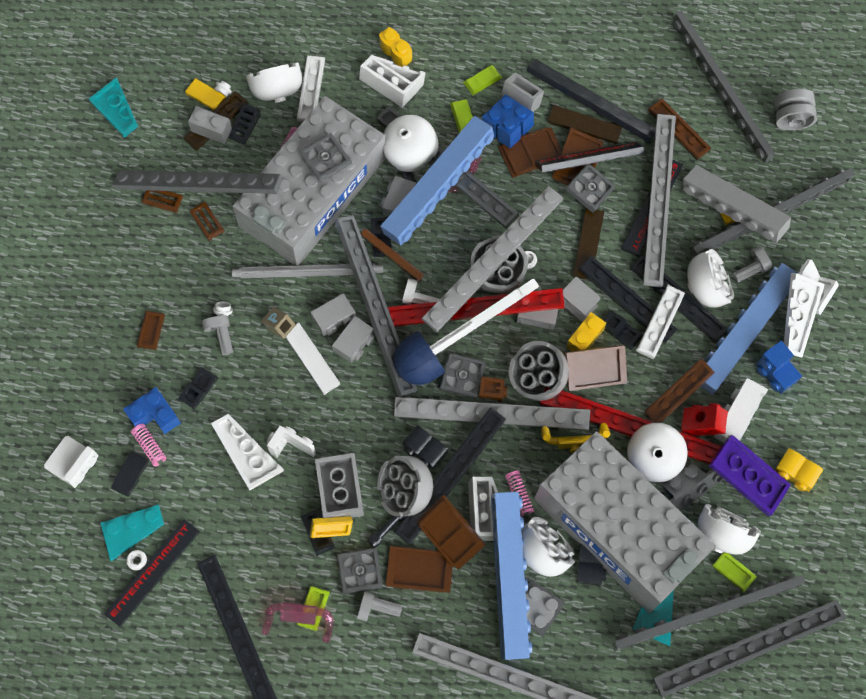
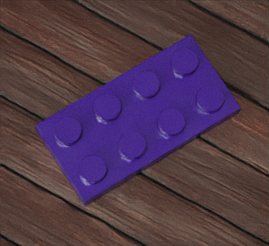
(750, 475)

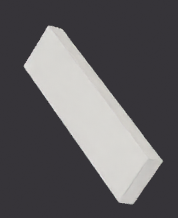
(311, 86)
(660, 322)
(312, 359)

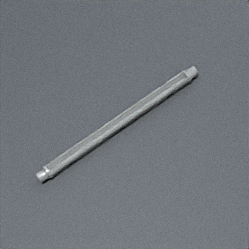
(298, 271)

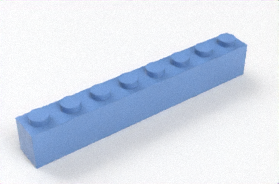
(438, 181)
(748, 327)
(510, 576)

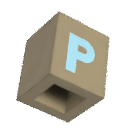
(278, 323)

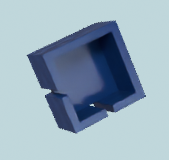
(512, 120)

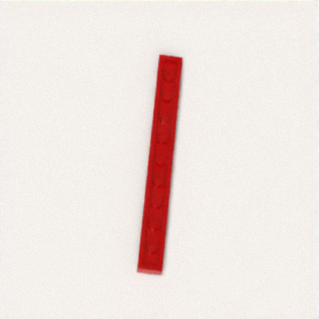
(533, 302)
(627, 423)

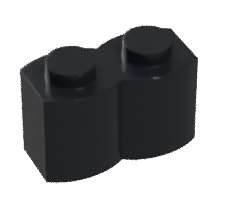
(424, 447)
(589, 569)

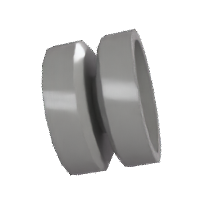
(795, 109)

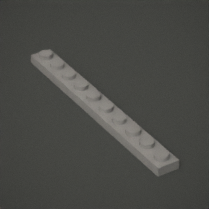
(659, 201)
(492, 259)
(474, 412)
(492, 670)

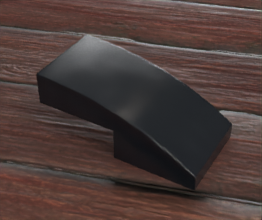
(377, 231)
(620, 330)
(198, 388)
(129, 474)
(320, 544)

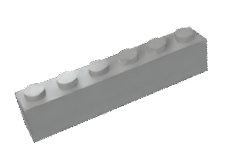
(736, 204)

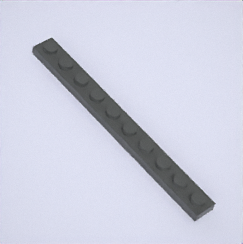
(725, 90)
(198, 181)
(469, 184)
(793, 202)
(372, 298)
(698, 614)
(749, 648)

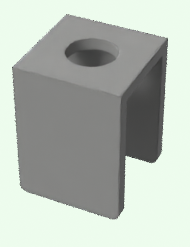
(579, 299)

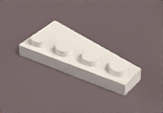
(801, 310)
(249, 458)

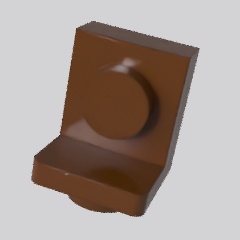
(493, 388)

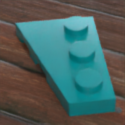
(114, 107)
(129, 529)
(661, 612)

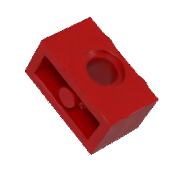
(704, 420)

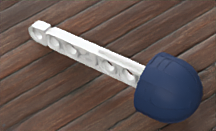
(417, 361)

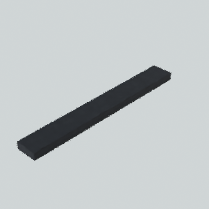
(592, 100)
(455, 469)
(236, 629)

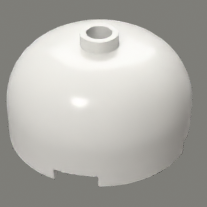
(275, 82)
(410, 143)
(706, 280)
(657, 437)
(727, 536)
(541, 552)

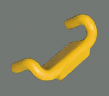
(571, 441)

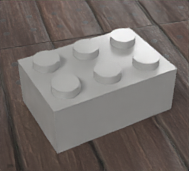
(339, 486)

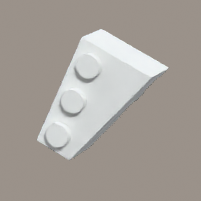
(390, 80)
(741, 410)
(480, 506)

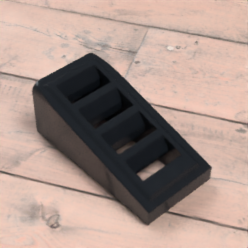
(243, 114)

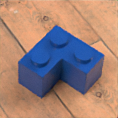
(777, 367)
(151, 407)

